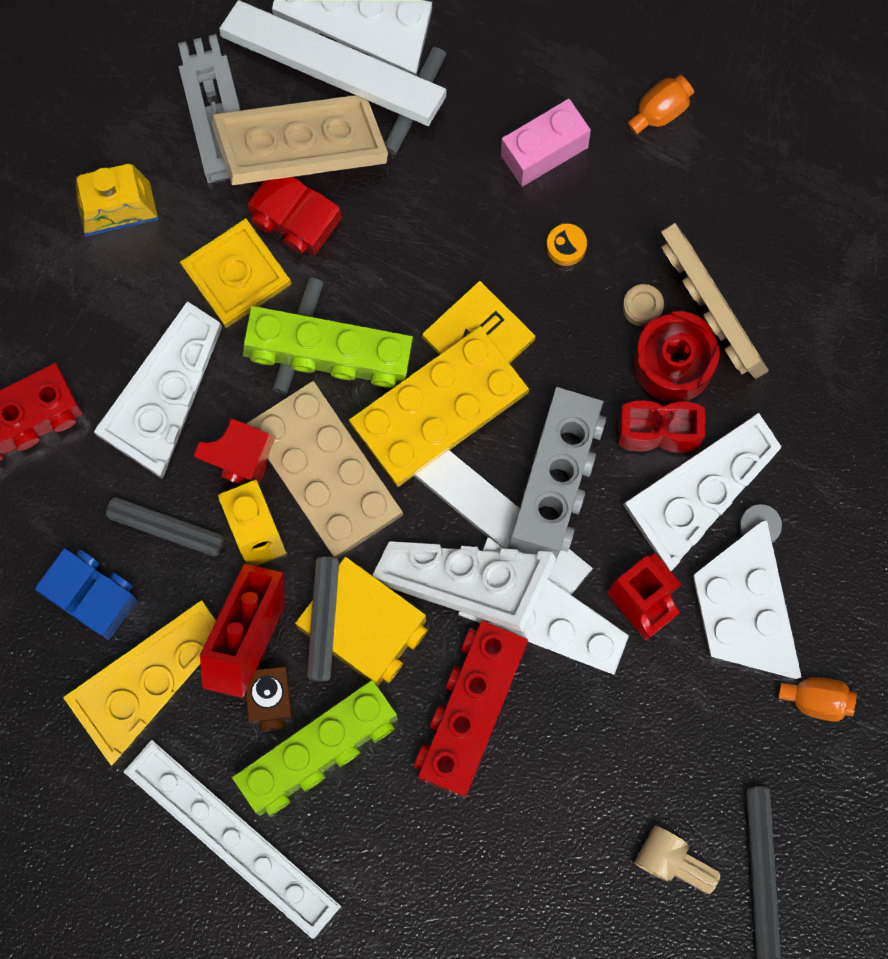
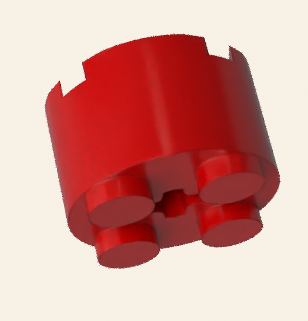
(659, 341)

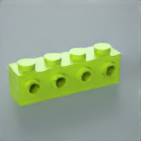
(327, 347)
(316, 748)

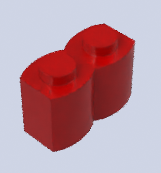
(295, 213)
(649, 425)

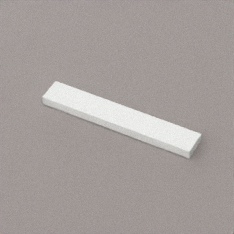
(333, 63)
(491, 512)
(232, 839)

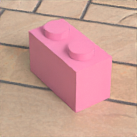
(545, 142)

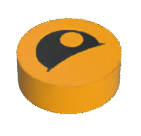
(566, 244)

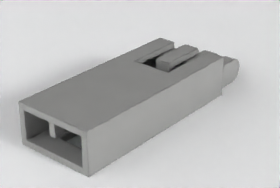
(204, 68)

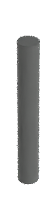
(403, 123)
(306, 308)

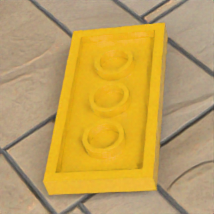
(439, 406)

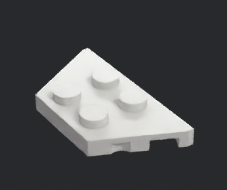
(746, 606)

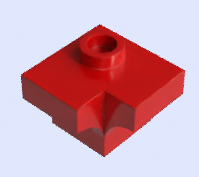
(239, 452)
(645, 595)

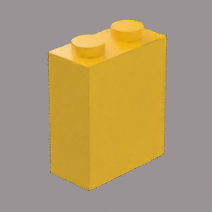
(370, 624)

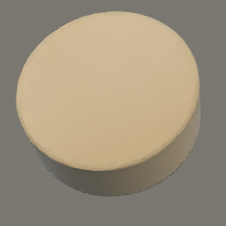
(643, 304)

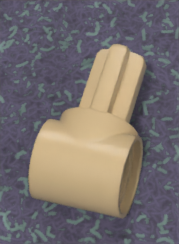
(667, 857)

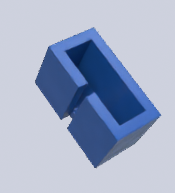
(86, 593)

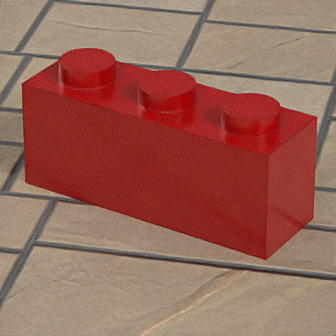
(242, 630)

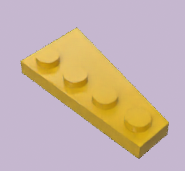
(135, 687)

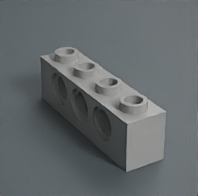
(567, 414)

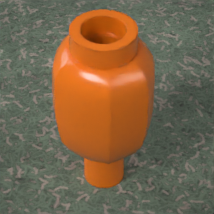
(662, 103)
(821, 698)

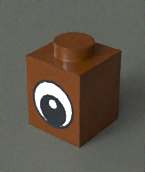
(270, 699)

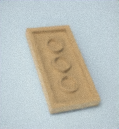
(299, 139)
(706, 292)
(326, 471)

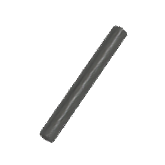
(763, 873)

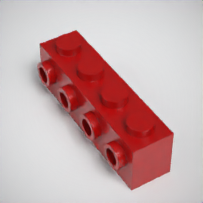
(35, 408)
(472, 709)

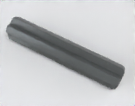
(164, 526)
(323, 619)

